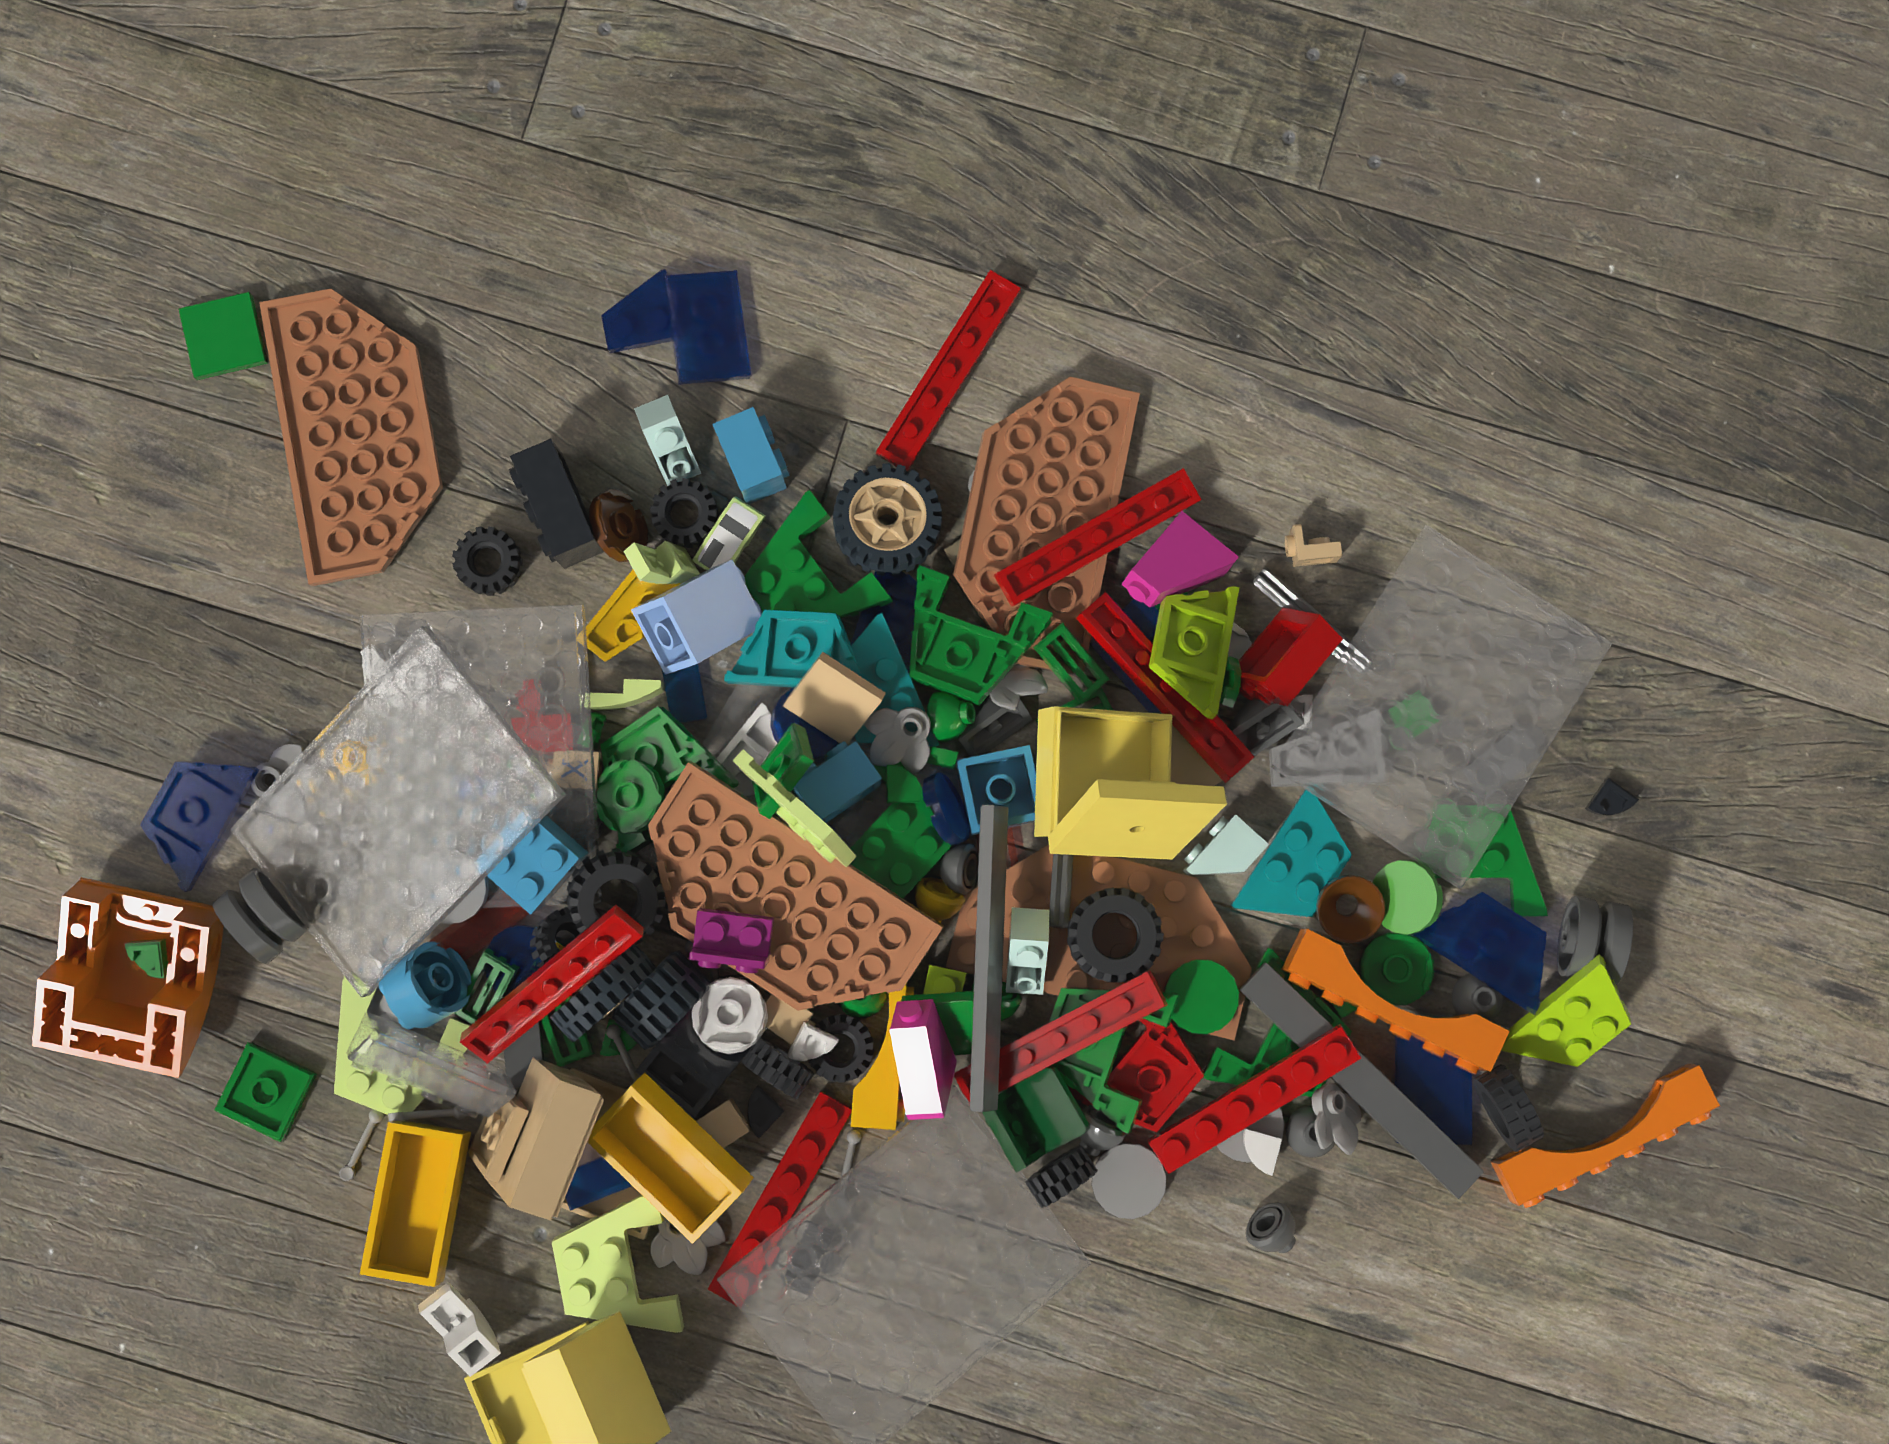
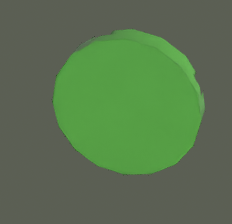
(1409, 896)

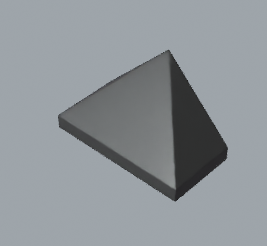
(1263, 724)
(992, 726)

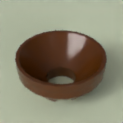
(1362, 921)

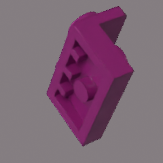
(732, 940)

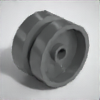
(258, 916)
(1594, 932)

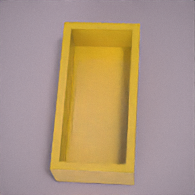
(668, 1158)
(415, 1203)

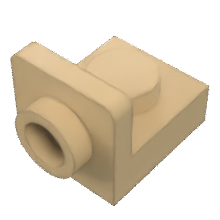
(1317, 551)

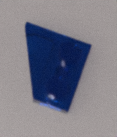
(639, 318)

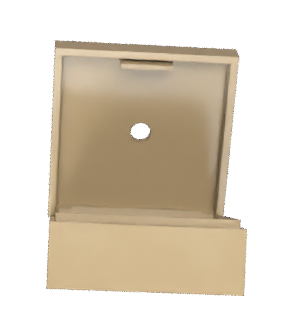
(554, 1142)

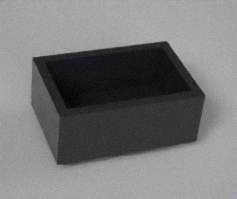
(554, 504)

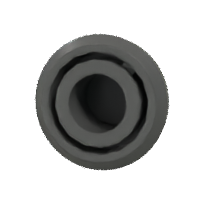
(959, 868)
(1476, 997)
(1102, 1132)
(1301, 1133)
(1272, 1228)

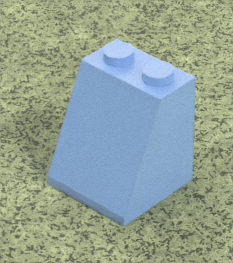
(698, 617)

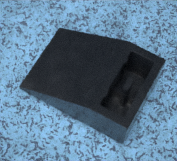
(688, 1067)

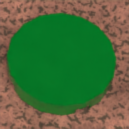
(629, 796)
(1397, 968)
(1206, 996)

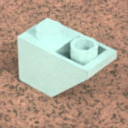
(667, 440)
(1228, 852)
(1027, 950)

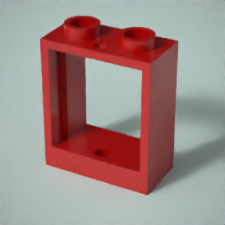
(1286, 656)

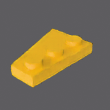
(614, 624)

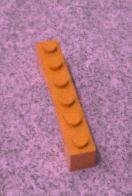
(1324, 965)
(1673, 1101)

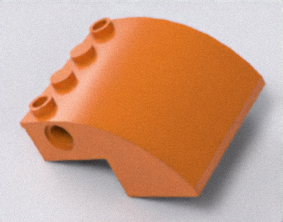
(103, 1002)

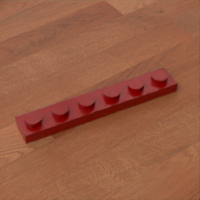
(948, 370)
(1097, 537)
(1132, 653)
(552, 984)
(1073, 1032)
(1254, 1099)
(788, 1181)

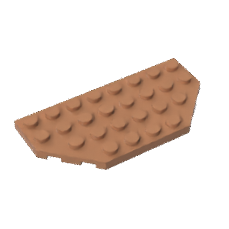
(350, 432)
(1035, 482)
(1187, 916)
(832, 924)

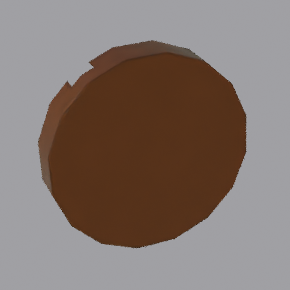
(617, 523)

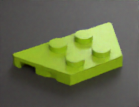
(1194, 645)
(1572, 1019)

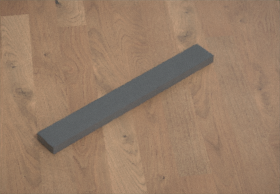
(989, 958)
(1366, 1085)

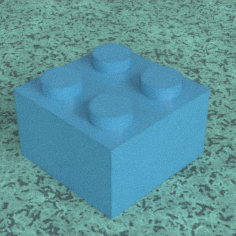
(748, 450)
(1000, 780)
(838, 781)
(538, 865)

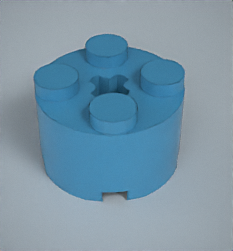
(426, 986)

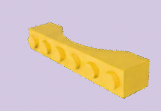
(877, 1094)

